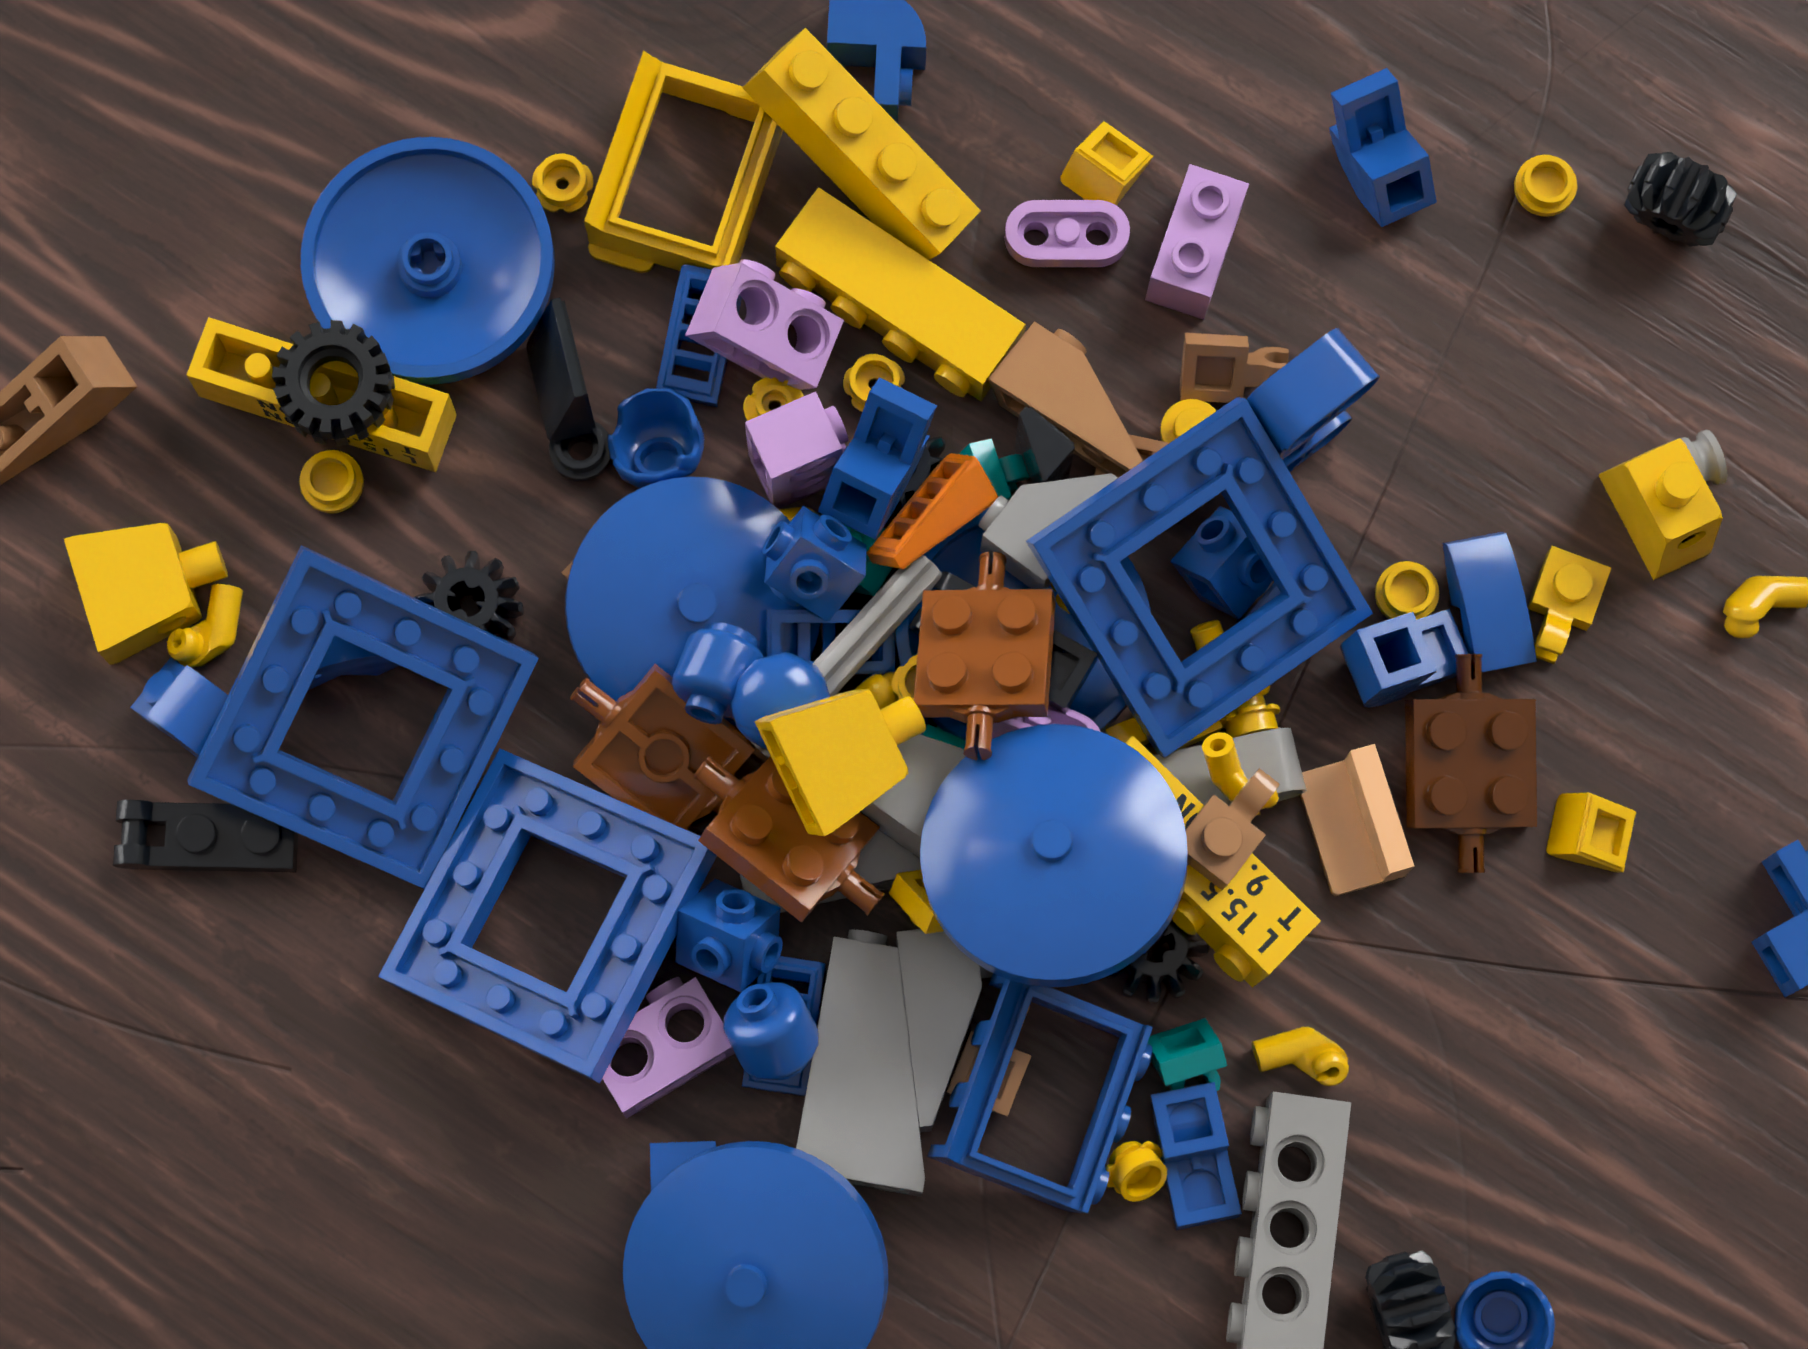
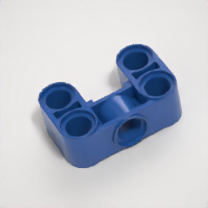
(1309, 397)

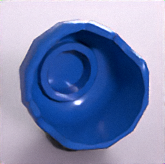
(655, 437)
(772, 687)
(1504, 1313)

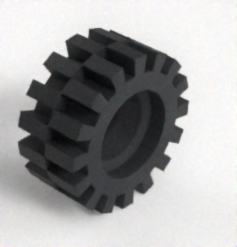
(325, 346)

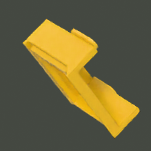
(639, 246)

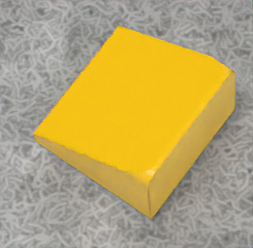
(1105, 165)
(1591, 831)

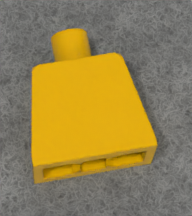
(1662, 504)
(139, 585)
(839, 753)

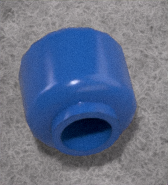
(710, 670)
(771, 1031)

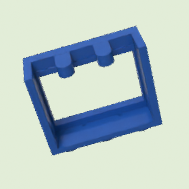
(978, 1095)

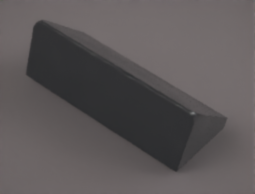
(559, 375)
(1043, 448)

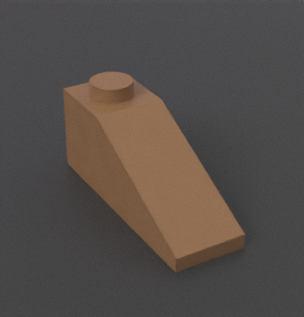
(1059, 384)
(58, 399)

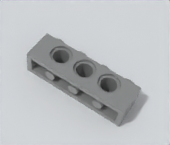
(1321, 1131)

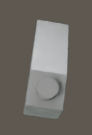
(939, 1001)

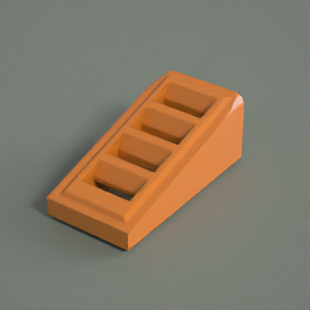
(939, 507)

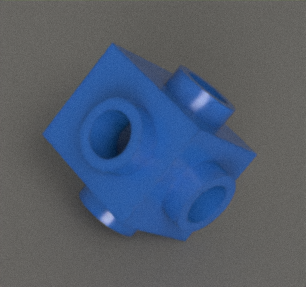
(814, 562)
(1223, 565)
(728, 935)

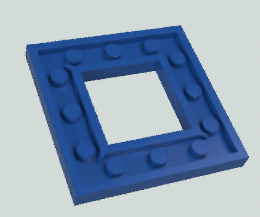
(1084, 553)
(395, 835)
(587, 1022)

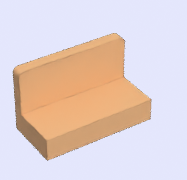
(1355, 823)

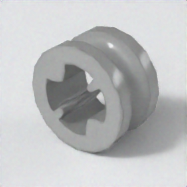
(1708, 457)

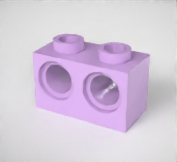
(1196, 241)
(762, 338)
(795, 448)
(668, 1061)

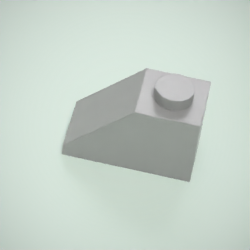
(1028, 512)

